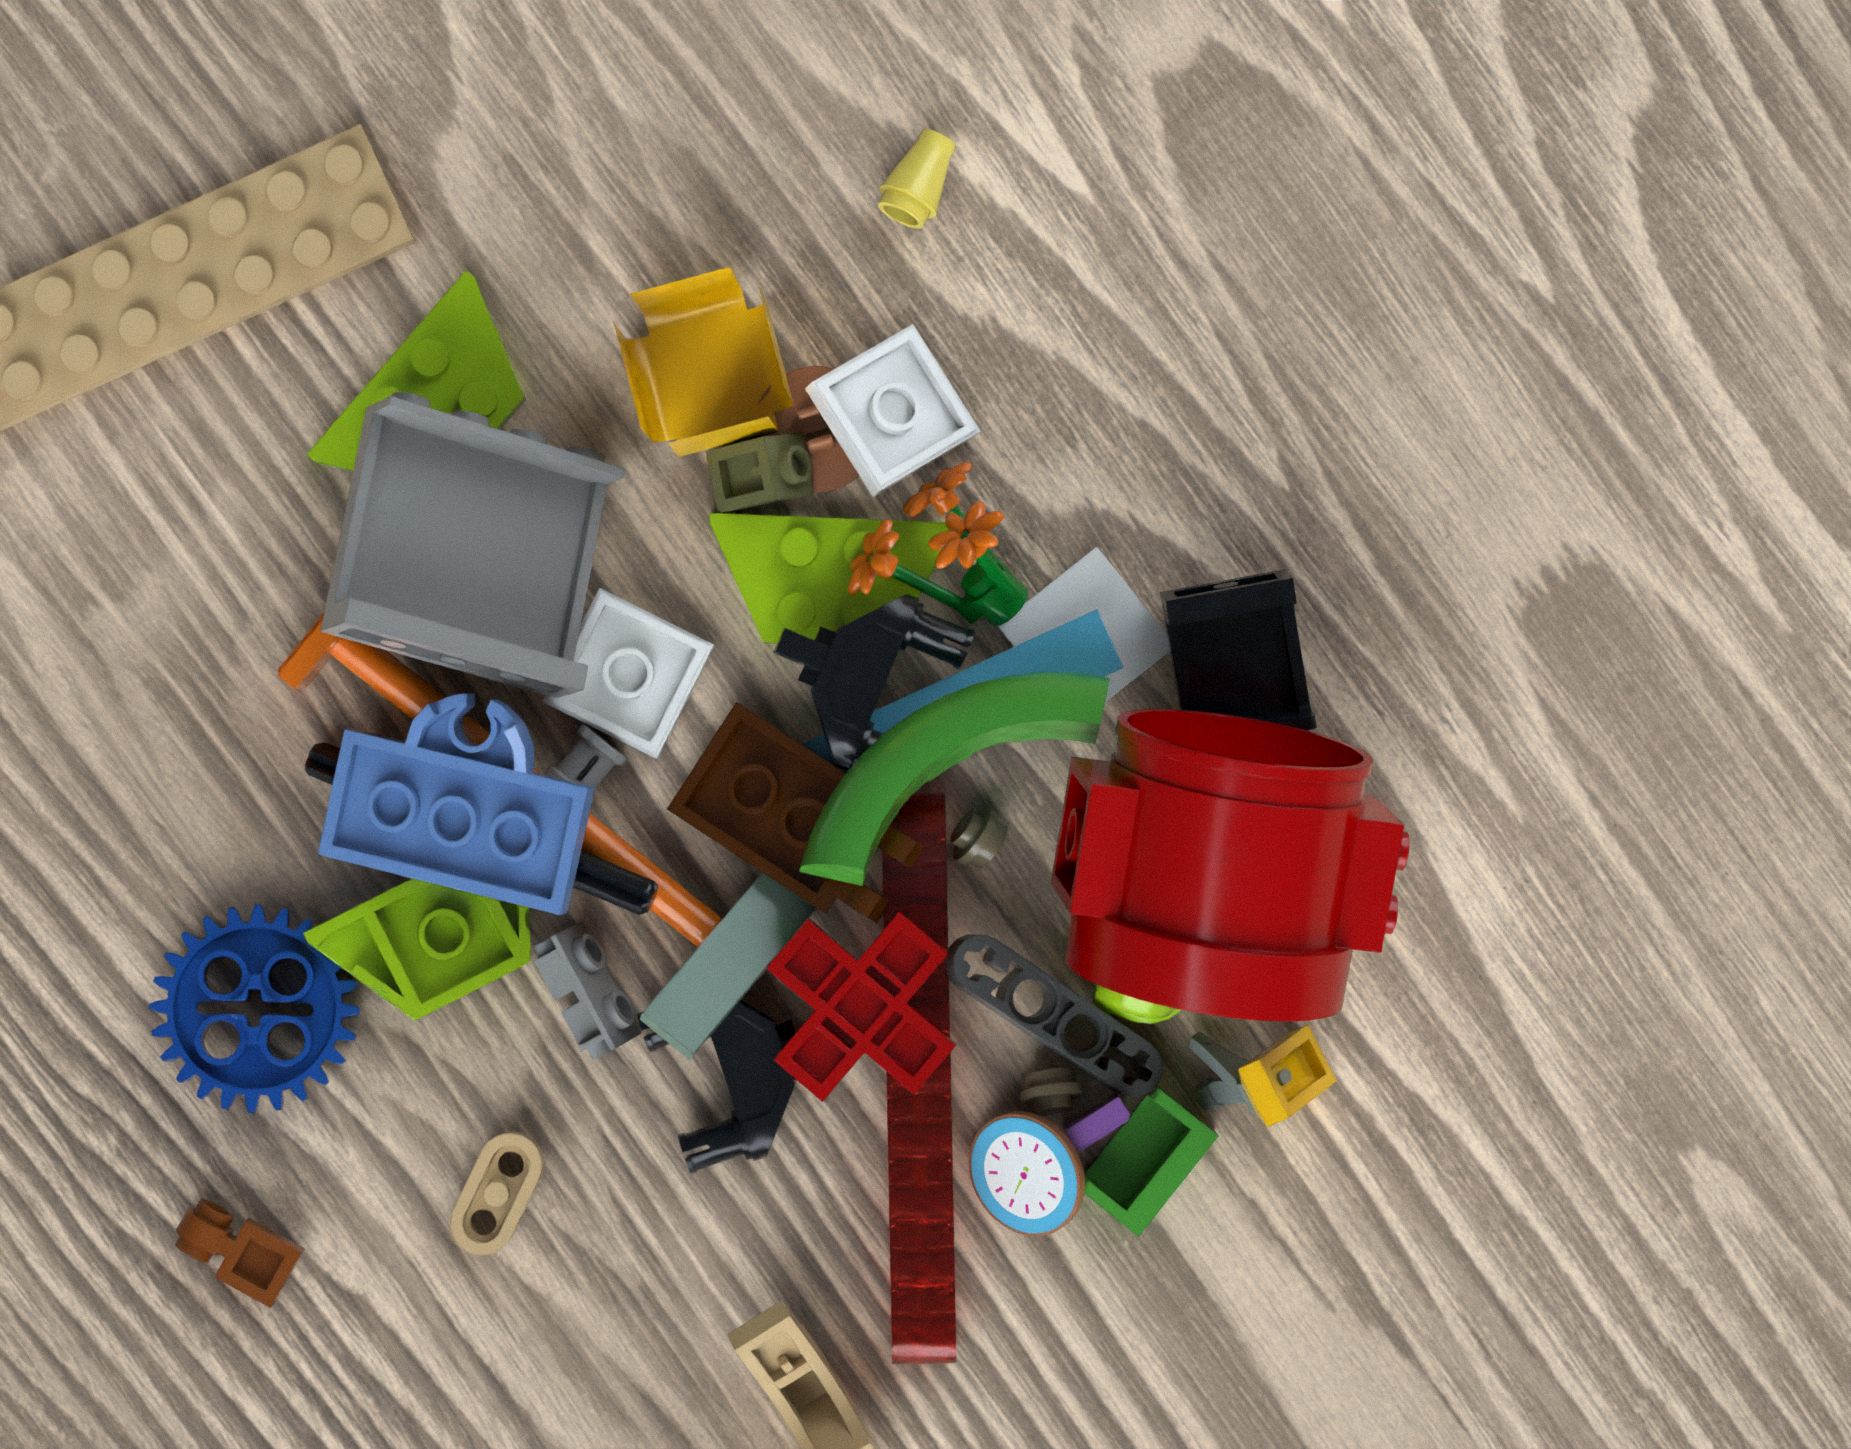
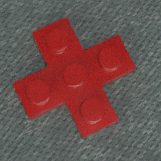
(861, 1006)

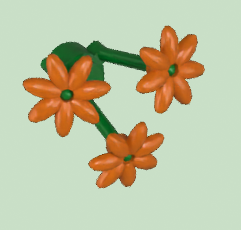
(988, 583)

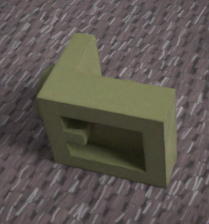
(760, 472)

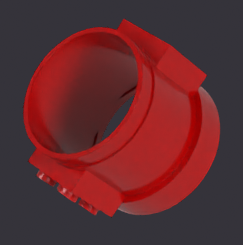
(1225, 865)

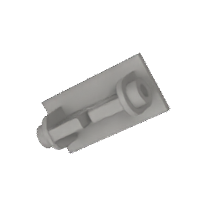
(578, 964)

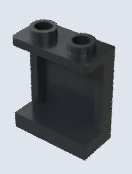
(1239, 649)

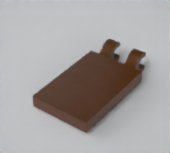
(761, 801)

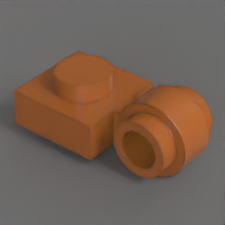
(254, 1260)

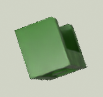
(1147, 1160)

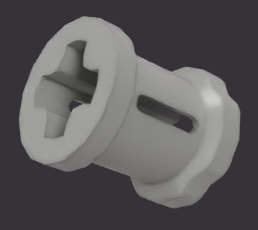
(587, 746)

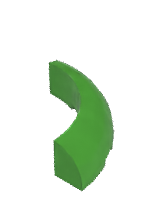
(936, 739)

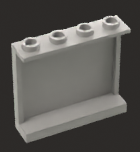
(468, 545)

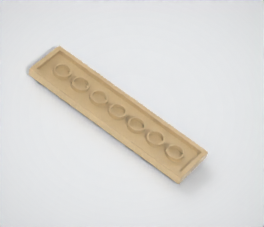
(194, 272)

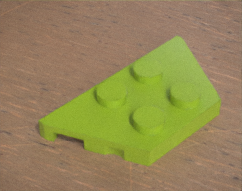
(448, 359)
(799, 568)
(426, 944)

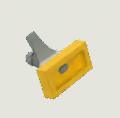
(1272, 1082)

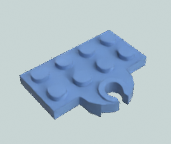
(458, 808)

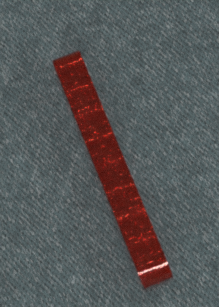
(922, 1122)

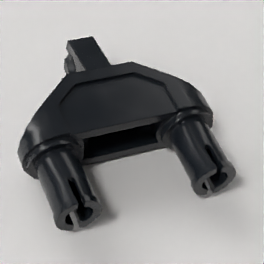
(855, 661)
(757, 1084)

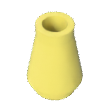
(917, 182)

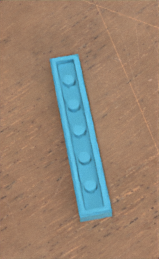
(1073, 647)

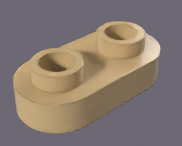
(497, 1192)

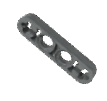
(1051, 1019)

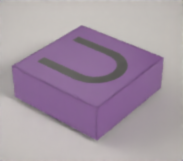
(1097, 1122)

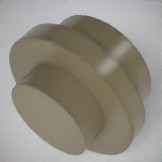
(978, 837)
(1051, 1090)

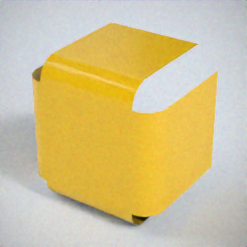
(704, 364)

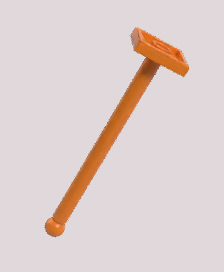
(412, 694)

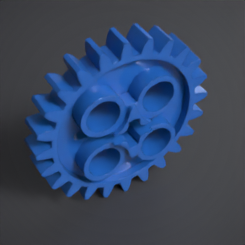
(253, 1067)

